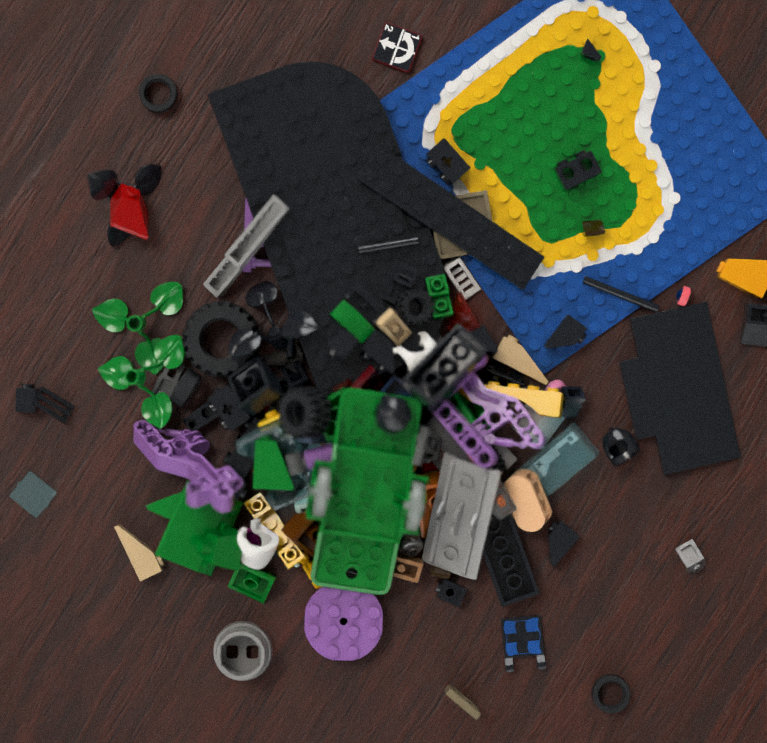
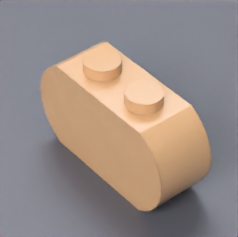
(530, 500)

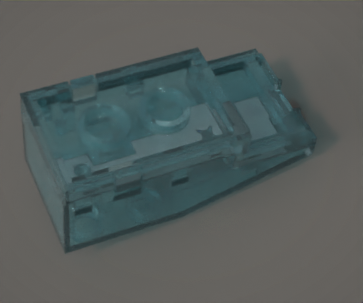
(561, 458)

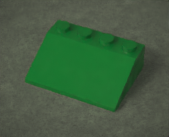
(189, 527)

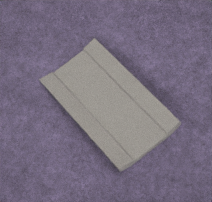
(460, 516)

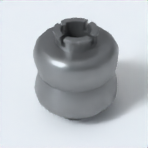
(410, 544)

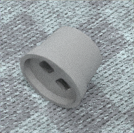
(242, 634)

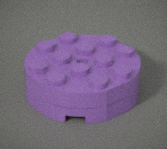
(338, 639)

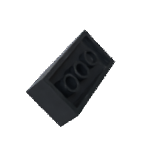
(444, 368)

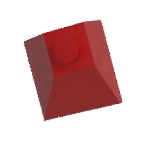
(129, 211)

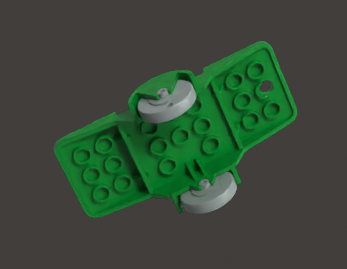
(364, 496)

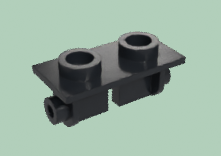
(496, 373)

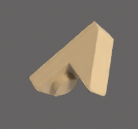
(393, 327)

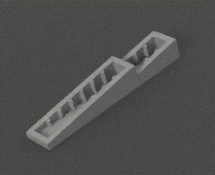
(246, 247)

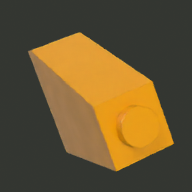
(745, 275)

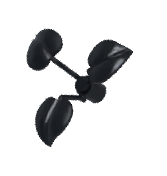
(105, 183)
(296, 326)

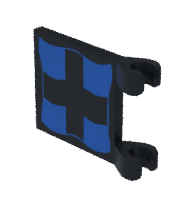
(522, 638)

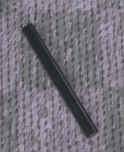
(620, 294)

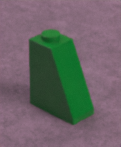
(269, 466)

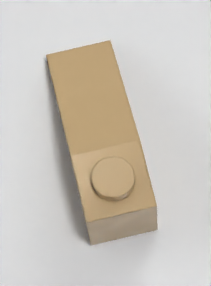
(516, 357)
(141, 556)

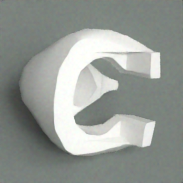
(413, 359)
(257, 556)

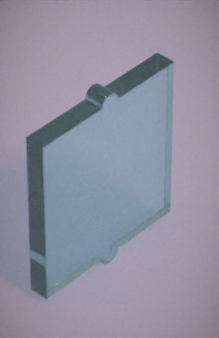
(33, 494)

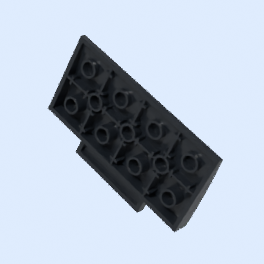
(679, 389)

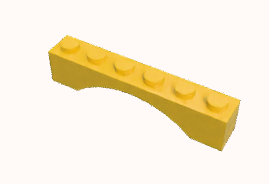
(545, 403)

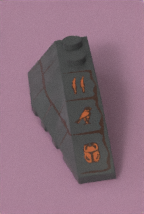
(503, 503)

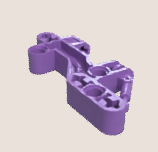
(499, 403)
(185, 458)

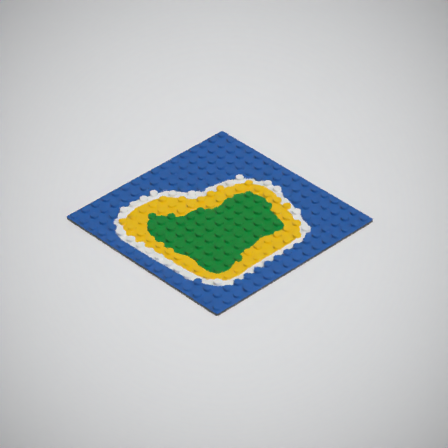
(663, 124)

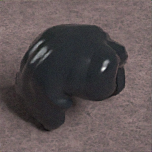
(392, 414)

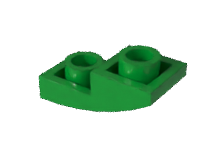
(439, 291)
(352, 321)

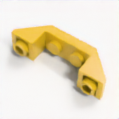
(287, 550)

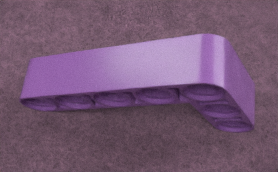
(468, 432)

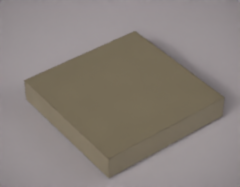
(462, 701)

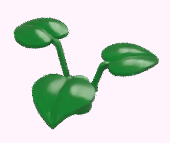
(114, 312)
(120, 375)

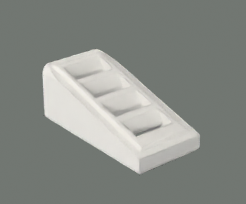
(452, 262)

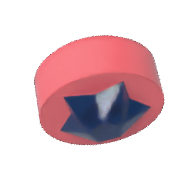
(683, 295)

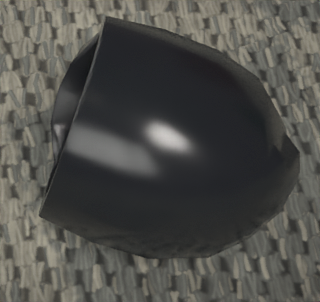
(619, 446)

